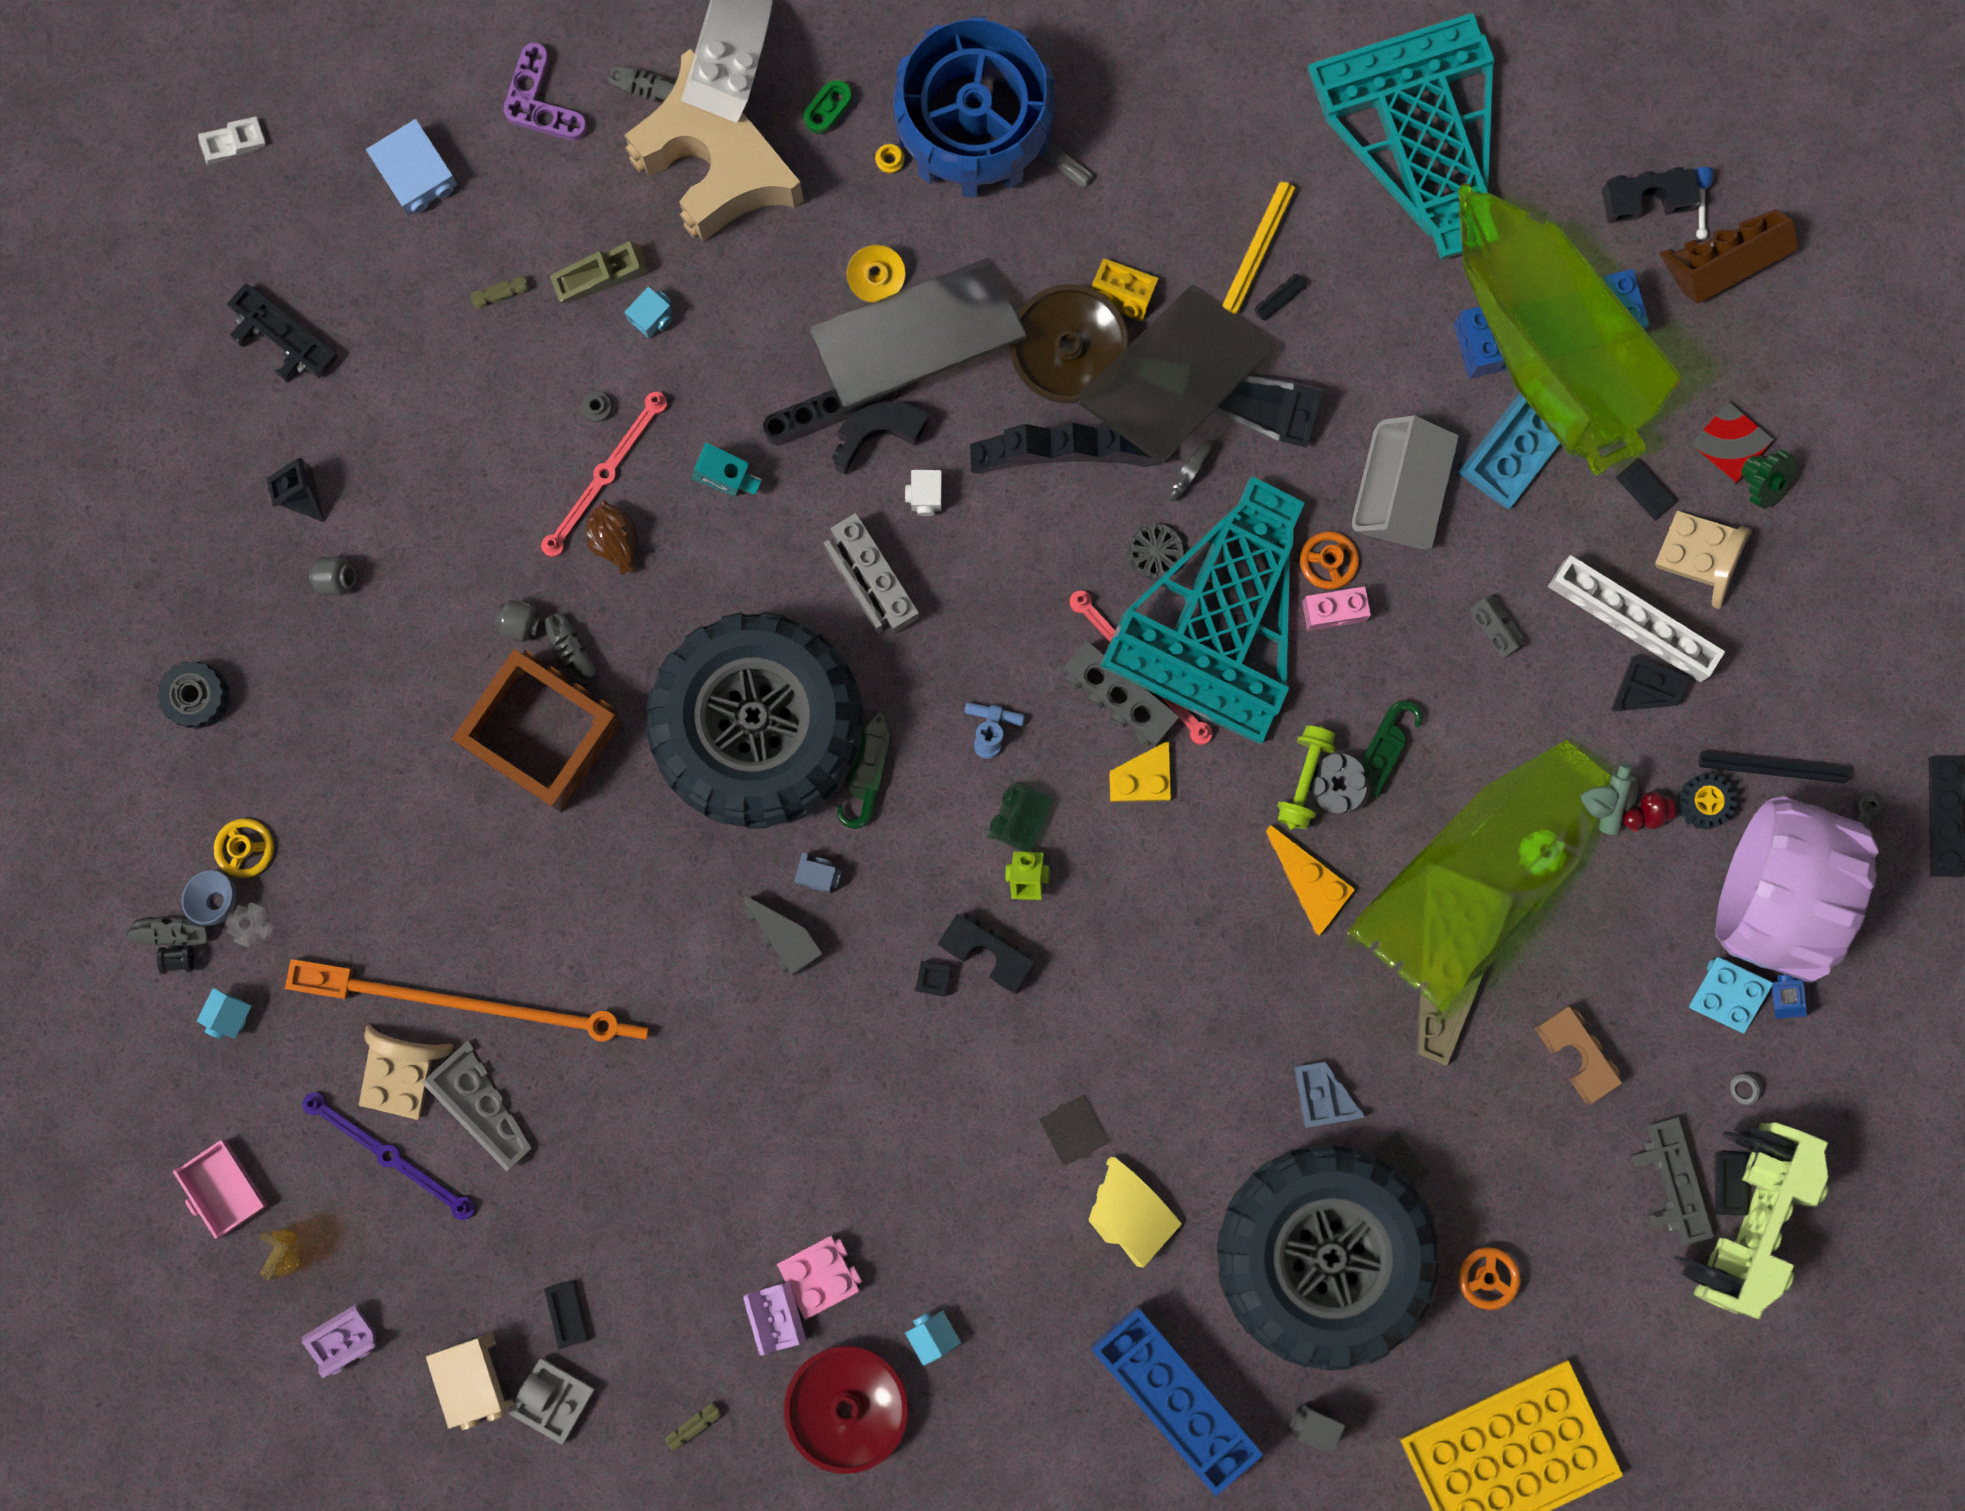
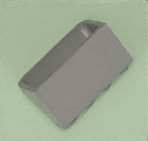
(1404, 481)

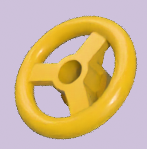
(233, 844)

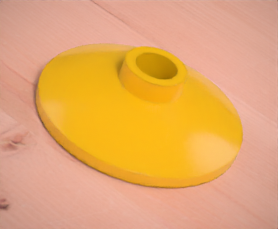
(885, 282)

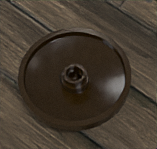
(1068, 341)

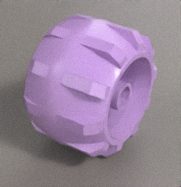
(1796, 889)

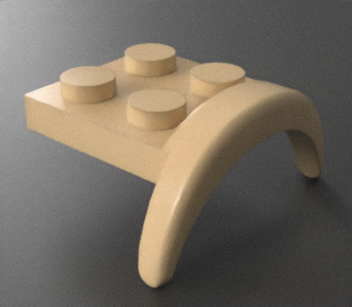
(1703, 552)
(396, 1073)

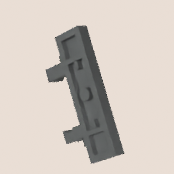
(1685, 1204)

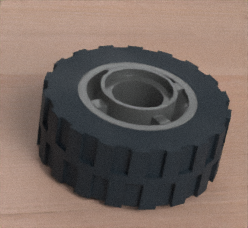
(176, 688)

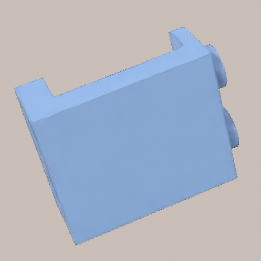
(412, 167)

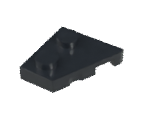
(1648, 686)

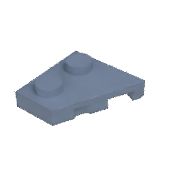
(1323, 1097)

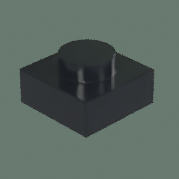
(933, 979)

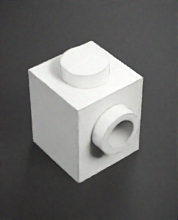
(924, 492)

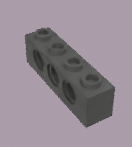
(1161, 717)

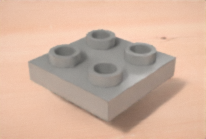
(551, 1401)

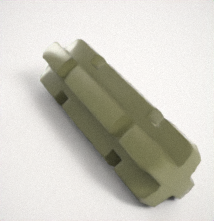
(499, 291)
(693, 1426)

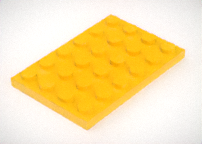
(1514, 1449)

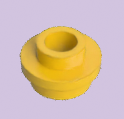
(889, 149)

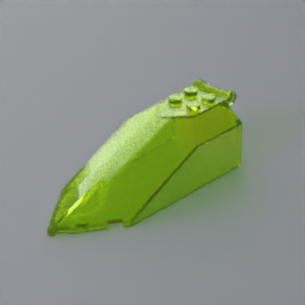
(1562, 331)

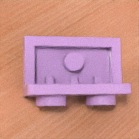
(774, 1318)
(340, 1341)

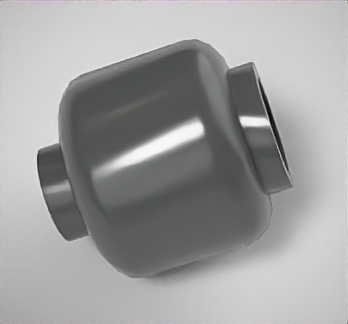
(332, 576)
(517, 620)

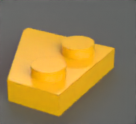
(1142, 777)

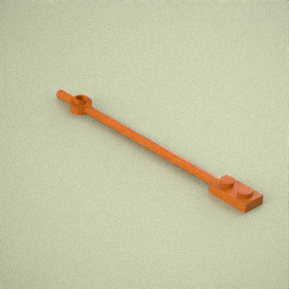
(337, 983)

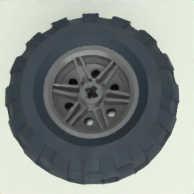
(766, 783)
(1393, 1272)

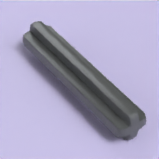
(1067, 165)

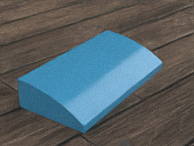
(1510, 454)

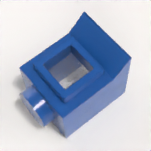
(1789, 997)

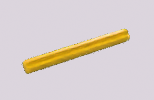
(1258, 247)

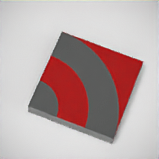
(1730, 442)

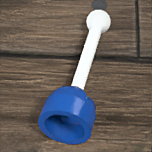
(1704, 179)

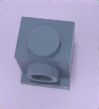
(817, 874)

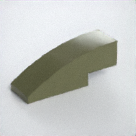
(599, 272)

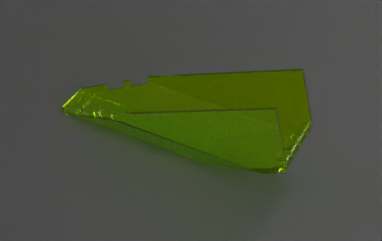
(1483, 876)

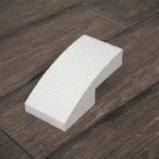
(232, 141)

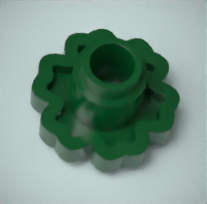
(1769, 477)

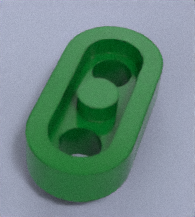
(827, 108)

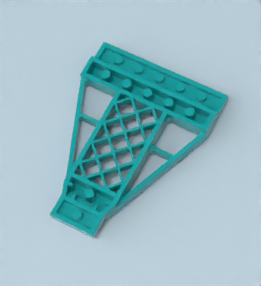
(1395, 71)
(1193, 673)

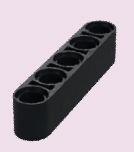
(820, 418)

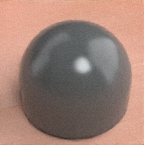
(1754, 1081)

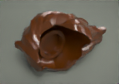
(612, 536)

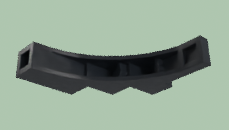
(1065, 443)

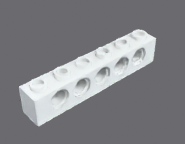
(1636, 619)

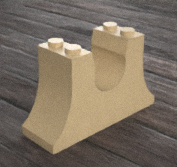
(743, 165)

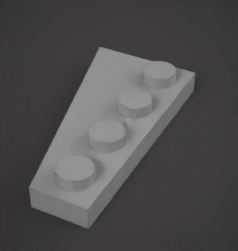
(471, 1099)

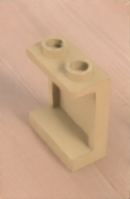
(467, 1383)

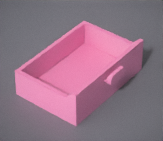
(220, 1189)

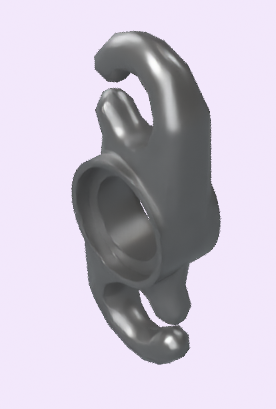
(1189, 470)

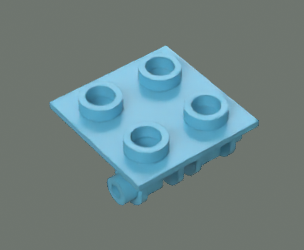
(1730, 994)

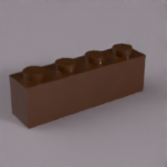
(1731, 255)

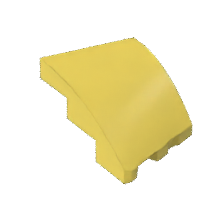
(1131, 1214)

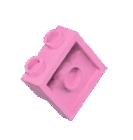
(820, 1276)

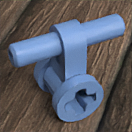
(991, 728)

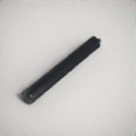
(1773, 767)

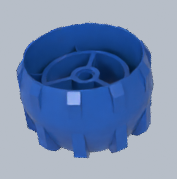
(979, 51)

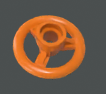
(1334, 550)
(1478, 1282)

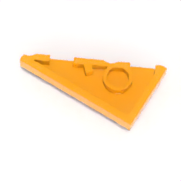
(1317, 887)

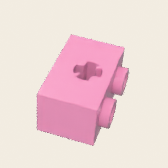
(1336, 608)

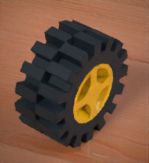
(1718, 801)

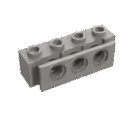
(876, 574)

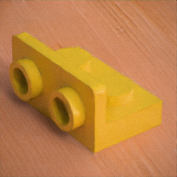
(1125, 288)

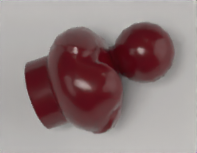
(1653, 812)

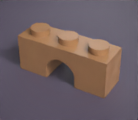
(1596, 1074)

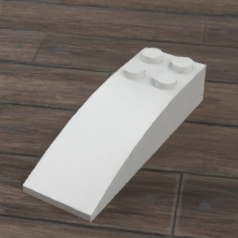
(727, 56)

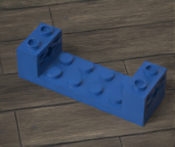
(1481, 350)
(1176, 1401)

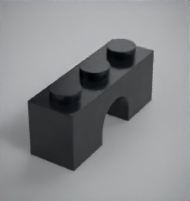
(1675, 189)
(965, 935)

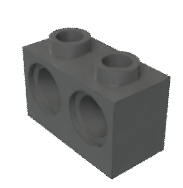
(1316, 1428)

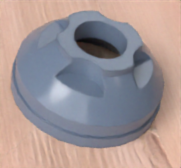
(199, 893)

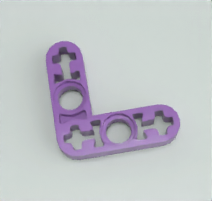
(528, 99)

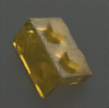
(283, 1257)

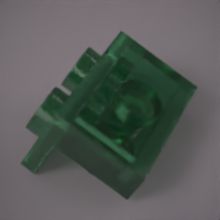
(1020, 817)

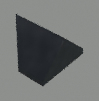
(295, 489)

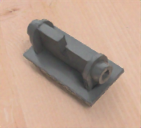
(1503, 637)

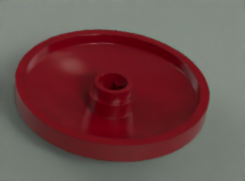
(846, 1409)

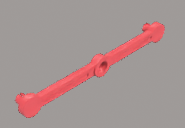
(554, 544)
(1081, 603)

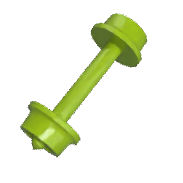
(1317, 740)

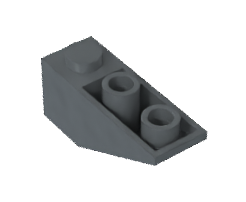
(789, 939)

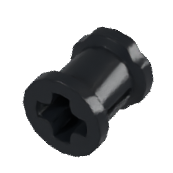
(167, 962)

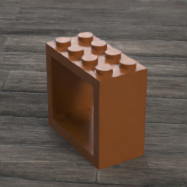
(603, 729)

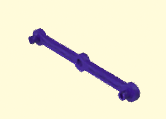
(461, 1207)

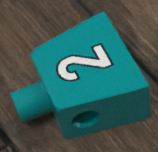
(711, 469)

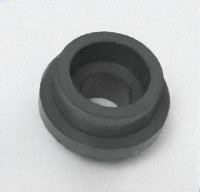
(596, 415)

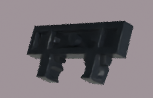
(262, 317)
(1946, 816)

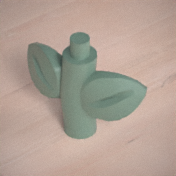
(1612, 800)

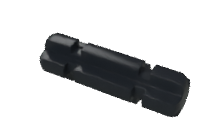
(1279, 296)

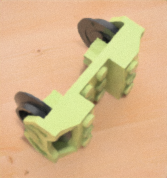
(1787, 1171)

